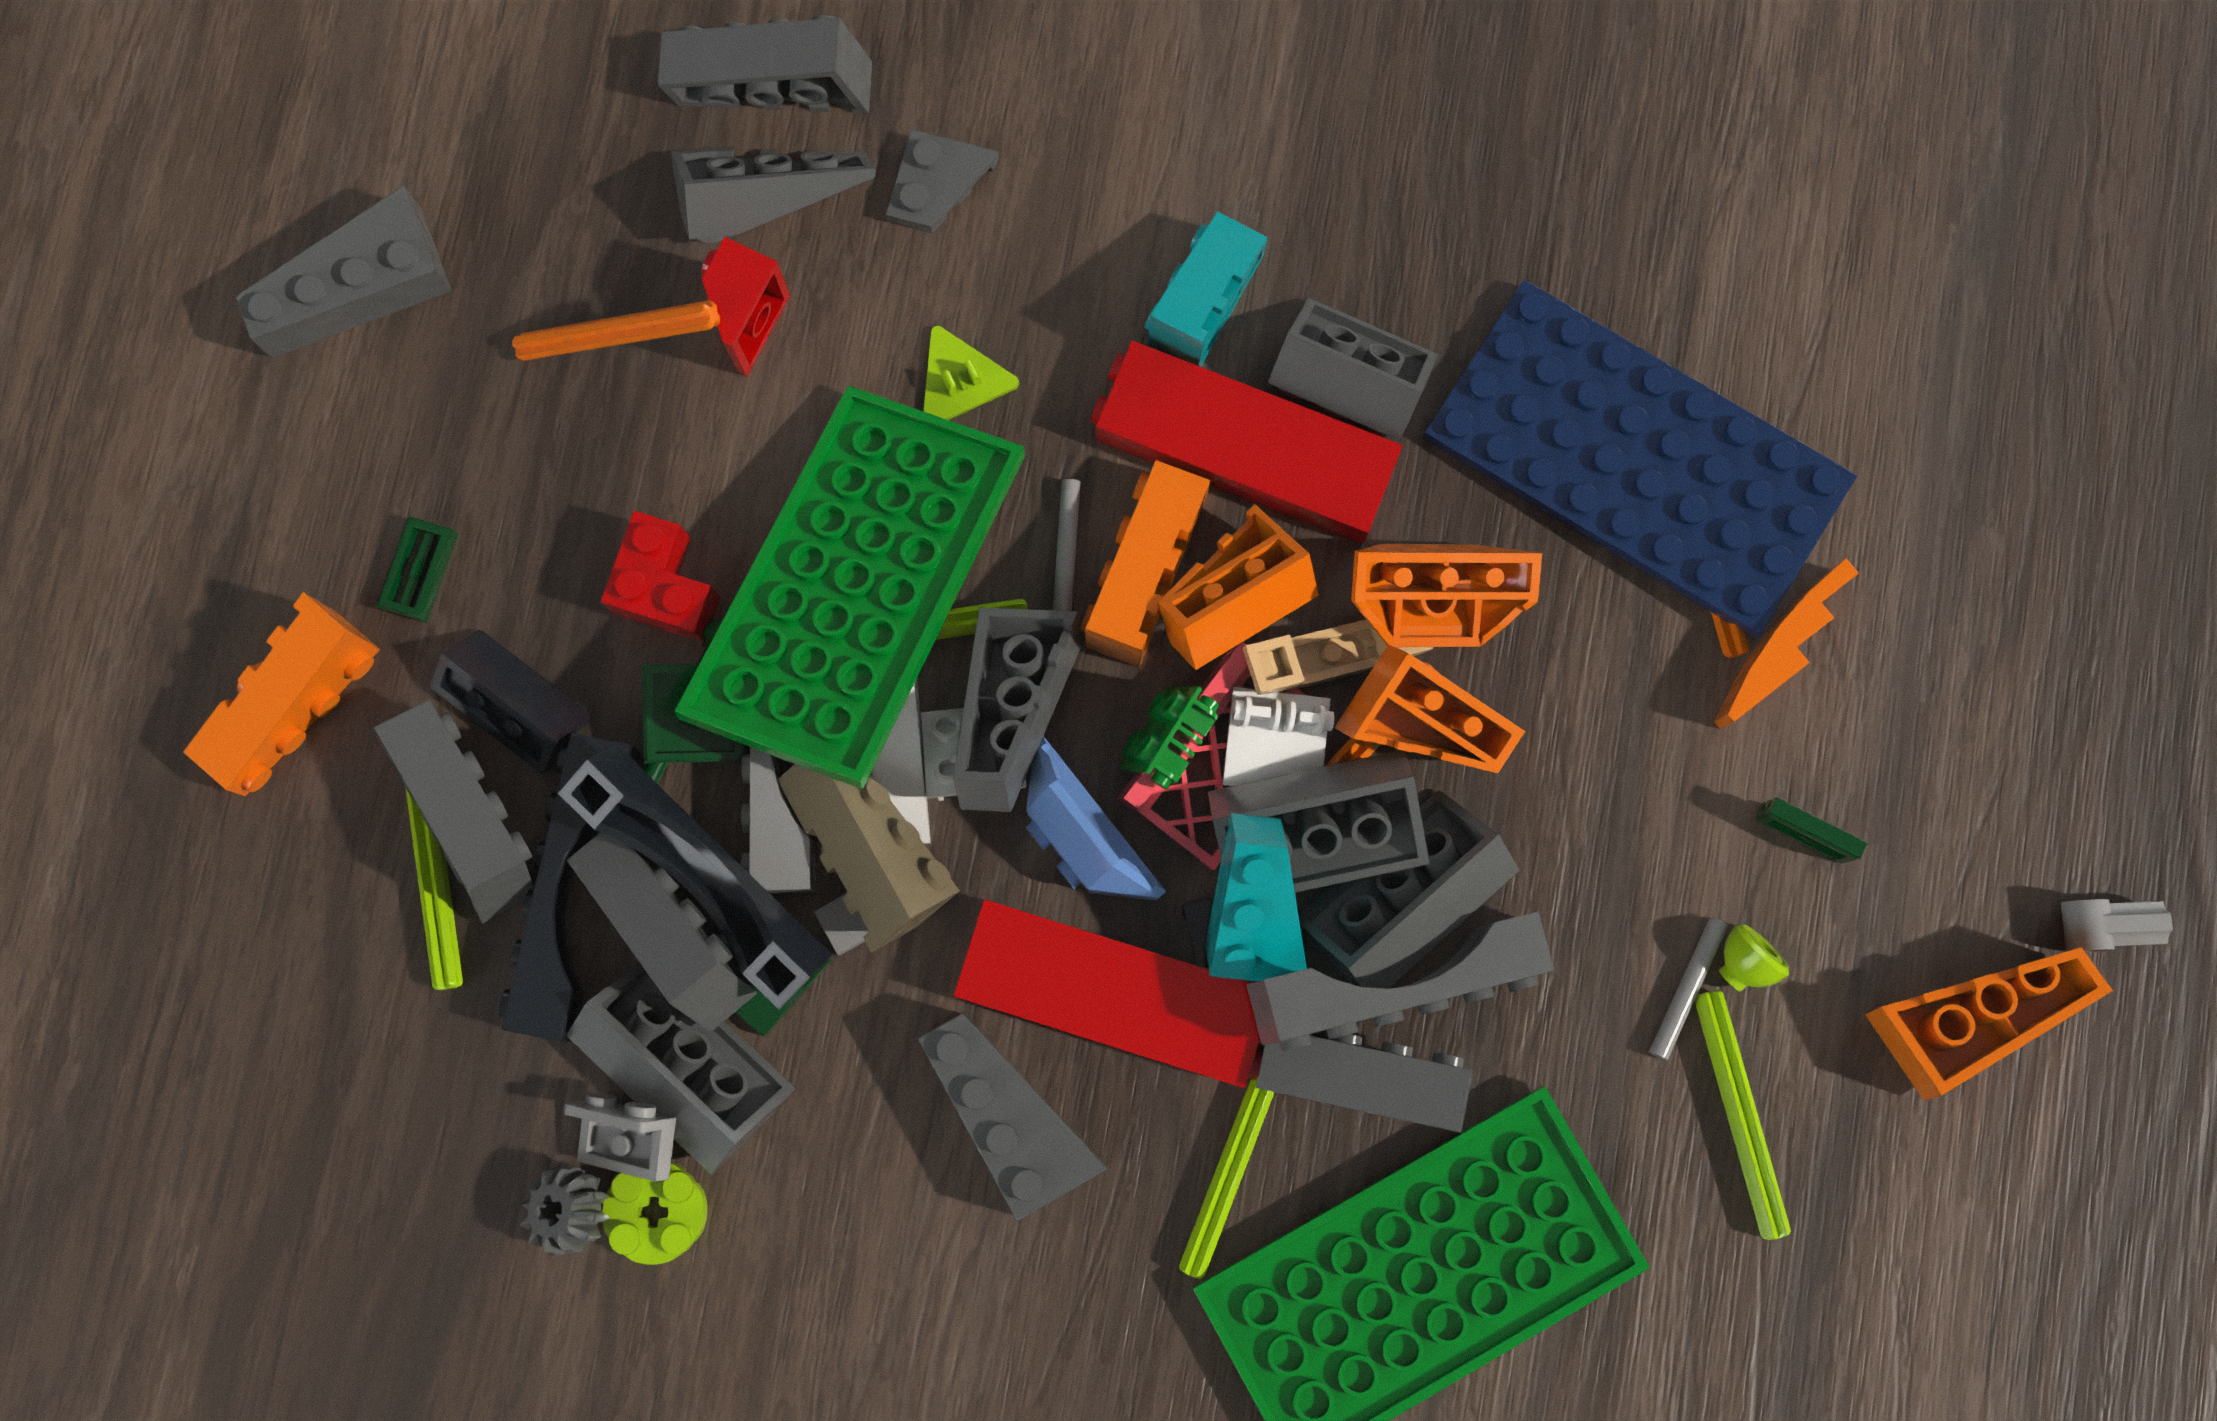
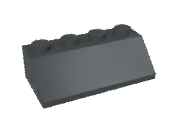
(1336, 818)
(1391, 920)
(666, 1059)

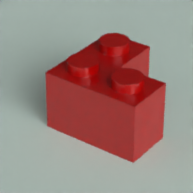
(647, 581)

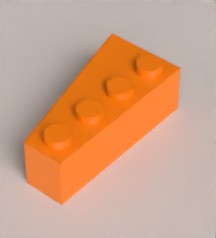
(1145, 563)
(281, 697)
(1972, 1025)

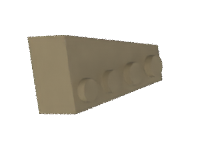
(873, 851)

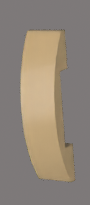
(1316, 657)

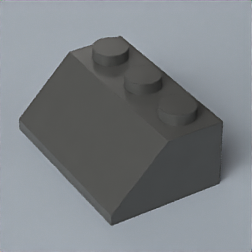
(1352, 369)

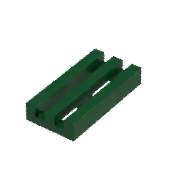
(434, 575)
(1810, 831)

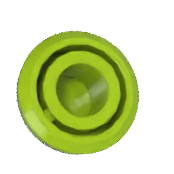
(1751, 960)

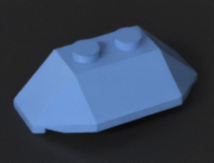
(1082, 834)

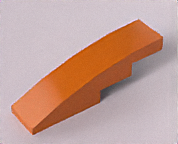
(1777, 653)

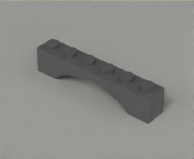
(1310, 1002)

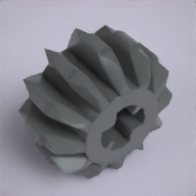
(564, 1210)

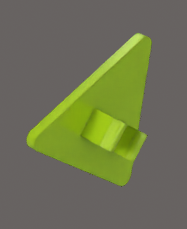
(961, 377)

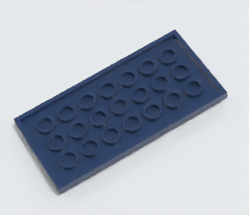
(1640, 458)

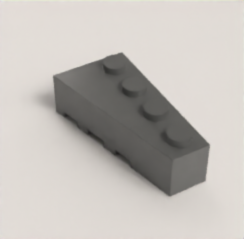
(766, 65)
(347, 278)
(1010, 697)
(457, 808)
(663, 931)
(1371, 1079)
(1012, 1125)

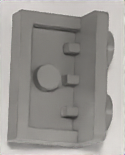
(624, 1137)

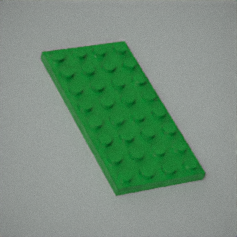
(851, 587)
(1424, 1272)

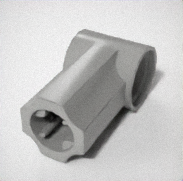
(2103, 925)

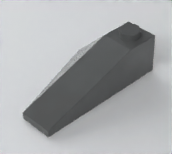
(735, 194)

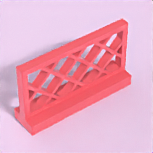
(1142, 792)

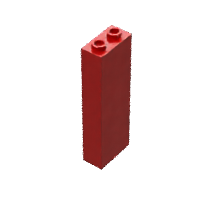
(1246, 441)
(1111, 994)

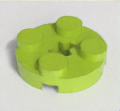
(630, 1231)

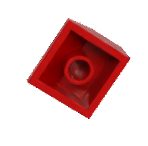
(747, 297)

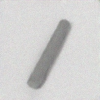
(1066, 545)
(1688, 988)

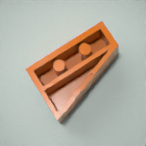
(1238, 591)
(1427, 714)

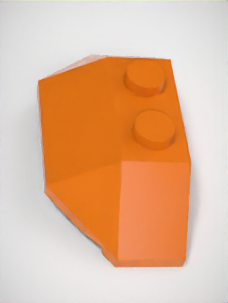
(1443, 591)

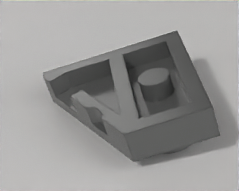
(935, 178)

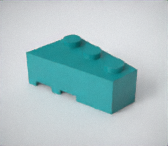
(1205, 289)
(1254, 906)

